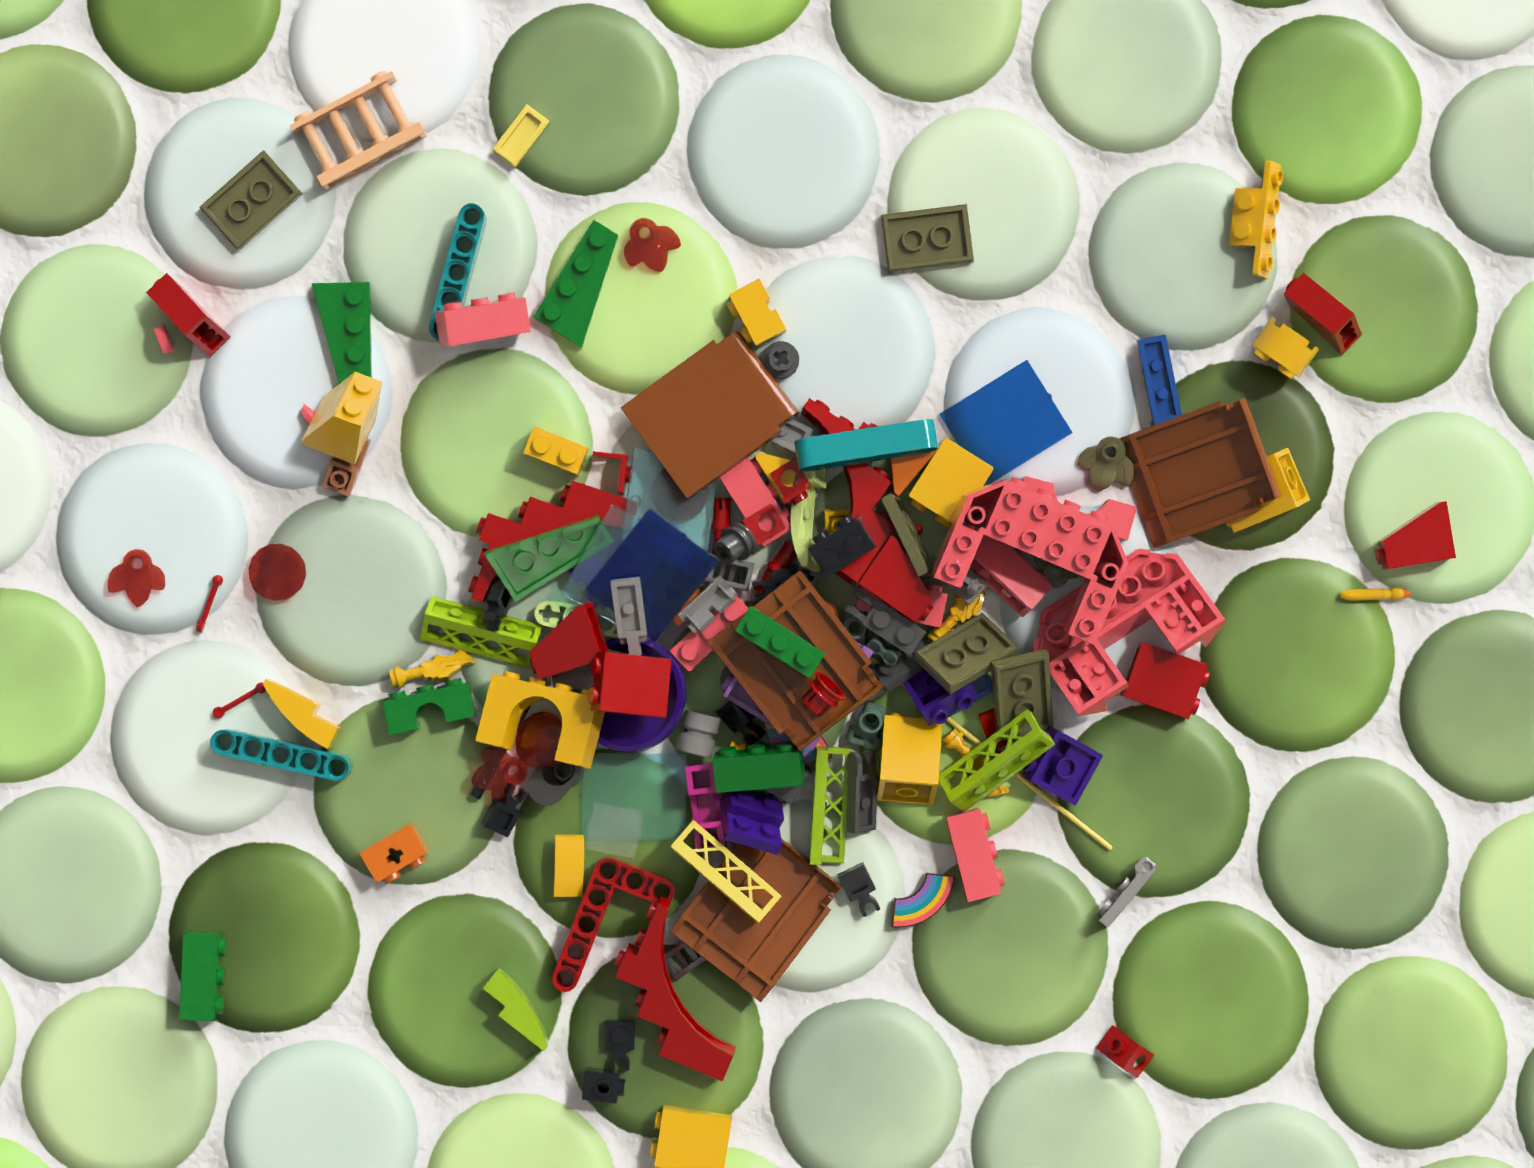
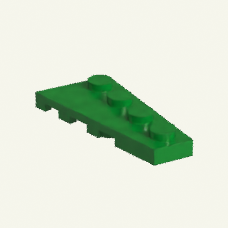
(575, 292)
(347, 325)
(541, 558)

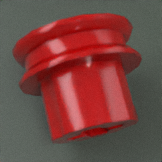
(820, 694)

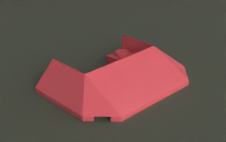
(1151, 588)

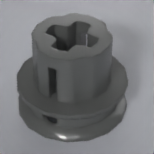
(781, 371)
(735, 543)

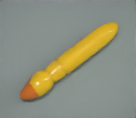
(1375, 594)

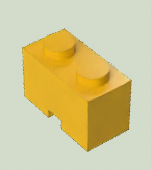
(758, 321)
(556, 451)

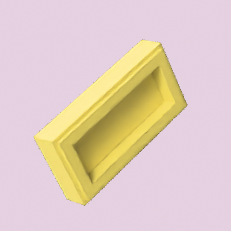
(521, 136)

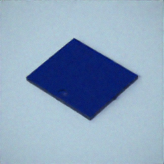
(1007, 421)
(667, 565)

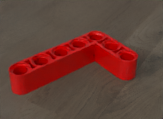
(597, 912)

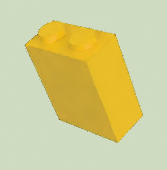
(947, 478)
(690, 1138)

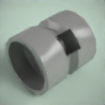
(698, 733)

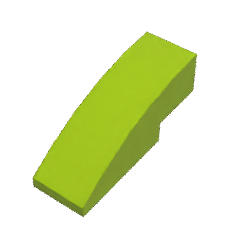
(518, 1009)

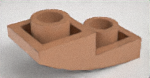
(343, 474)

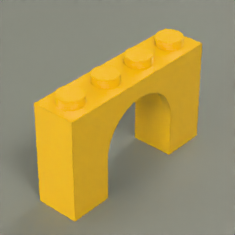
(509, 699)

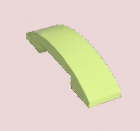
(802, 520)

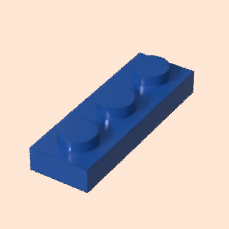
(1159, 378)

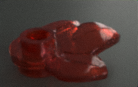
(651, 249)
(136, 581)
(494, 772)

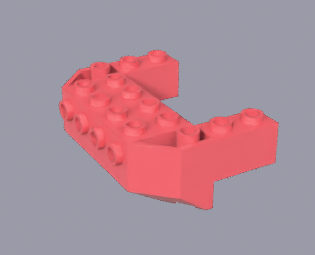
(1045, 530)

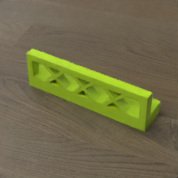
(462, 618)
(996, 771)
(819, 810)

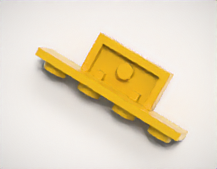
(1255, 218)

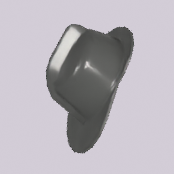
(551, 784)

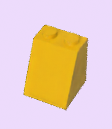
(345, 418)
(1289, 485)
(909, 760)

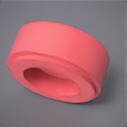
(164, 339)

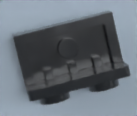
(841, 546)

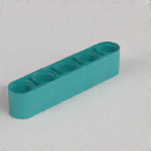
(457, 258)
(866, 445)
(267, 754)

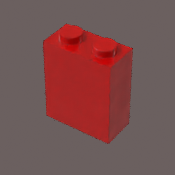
(1165, 680)
(630, 684)

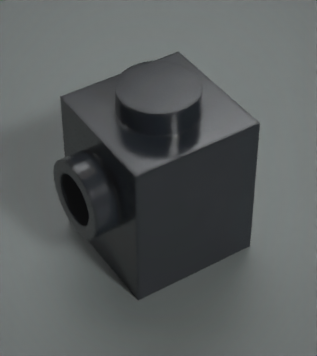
(602, 1085)

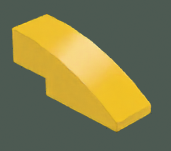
(302, 713)

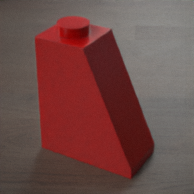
(1323, 313)
(188, 314)
(1419, 540)
(897, 582)
(569, 643)

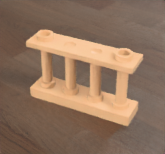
(382, 145)

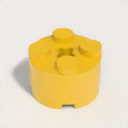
(1284, 348)

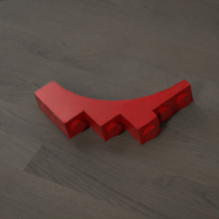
(865, 489)
(537, 518)
(685, 1038)

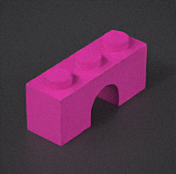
(705, 803)

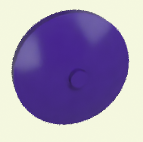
(641, 733)

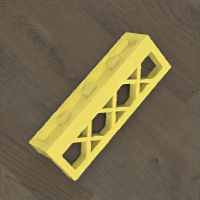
(717, 880)

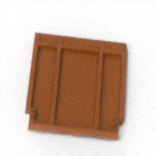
(710, 413)
(1199, 471)
(779, 688)
(759, 952)

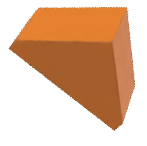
(905, 469)

